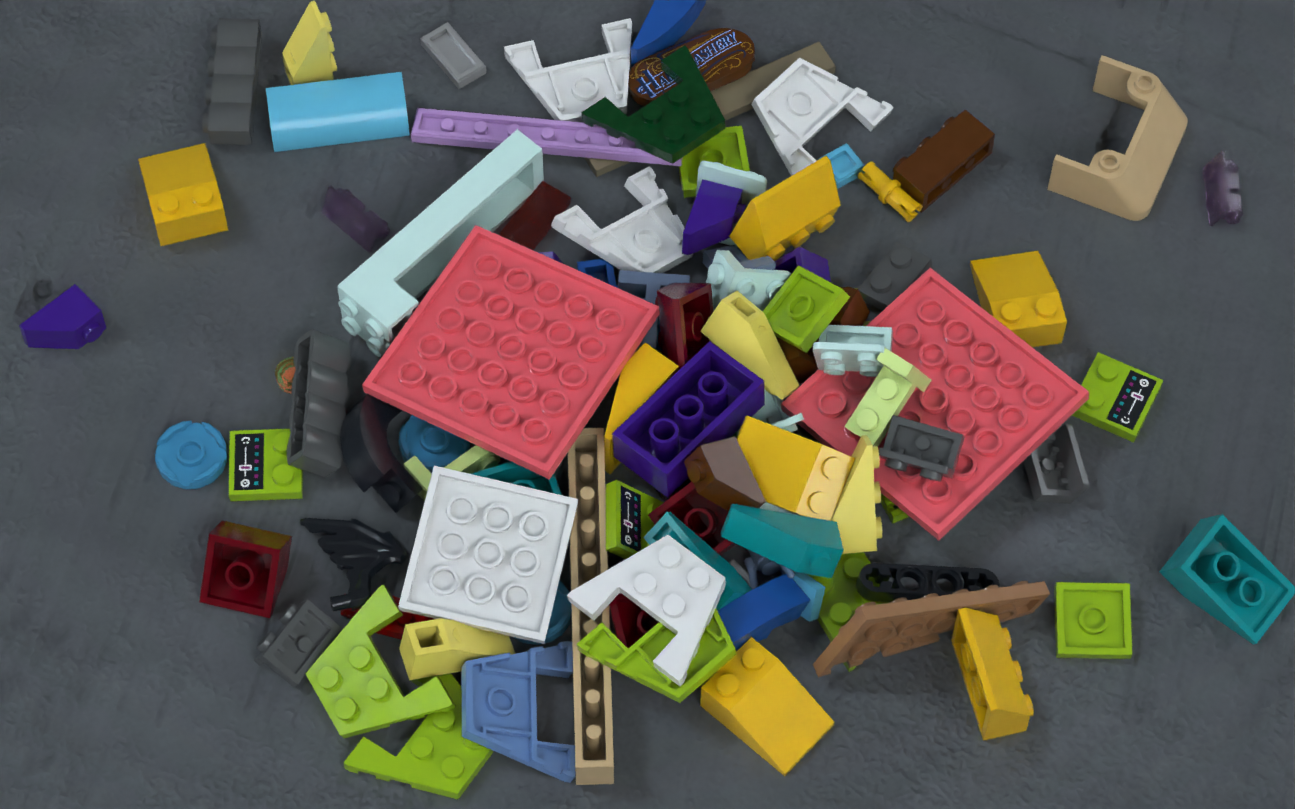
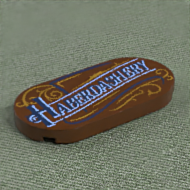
(719, 54)

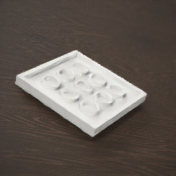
(488, 554)

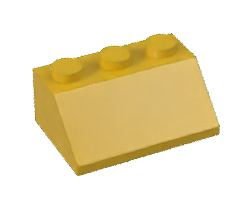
(788, 212)
(990, 674)

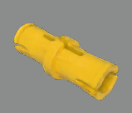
(889, 191)

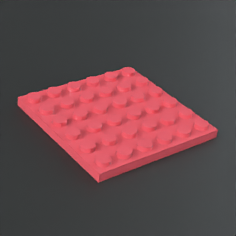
(511, 351)
(981, 386)

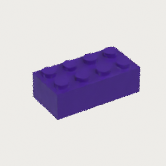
(693, 408)

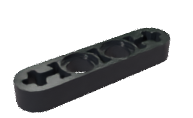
(925, 577)

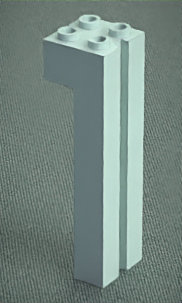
(384, 289)

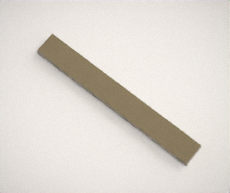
(738, 95)

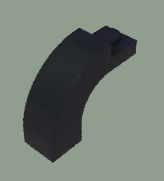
(369, 454)

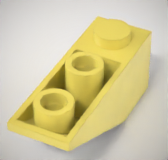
(310, 49)
(747, 337)
(856, 507)
(445, 645)

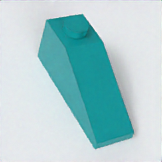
(672, 526)
(788, 539)

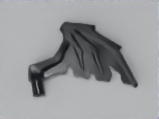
(358, 549)

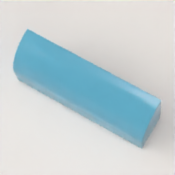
(337, 111)

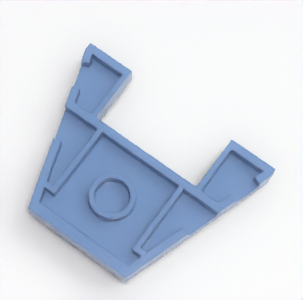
(502, 706)

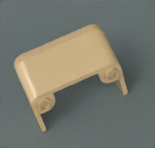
(1131, 181)

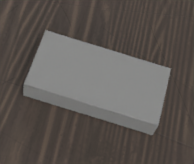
(453, 55)

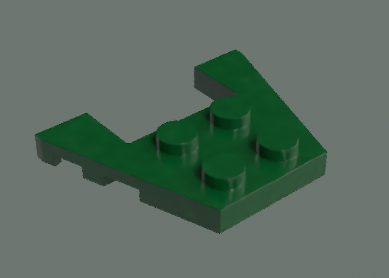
(672, 122)

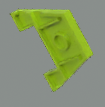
(637, 661)
(357, 682)
(434, 756)

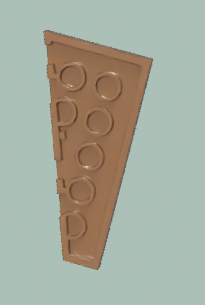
(917, 622)

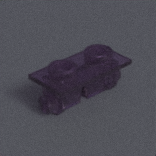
(1220, 179)
(348, 215)

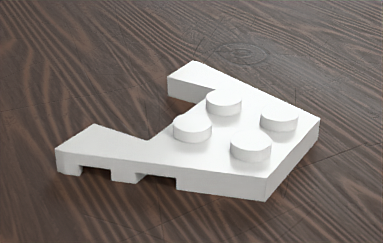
(578, 84)
(804, 103)
(638, 242)
(668, 586)

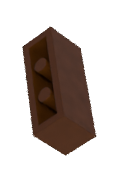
(944, 158)

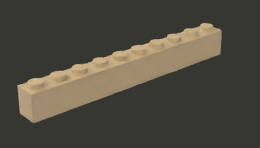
(589, 559)

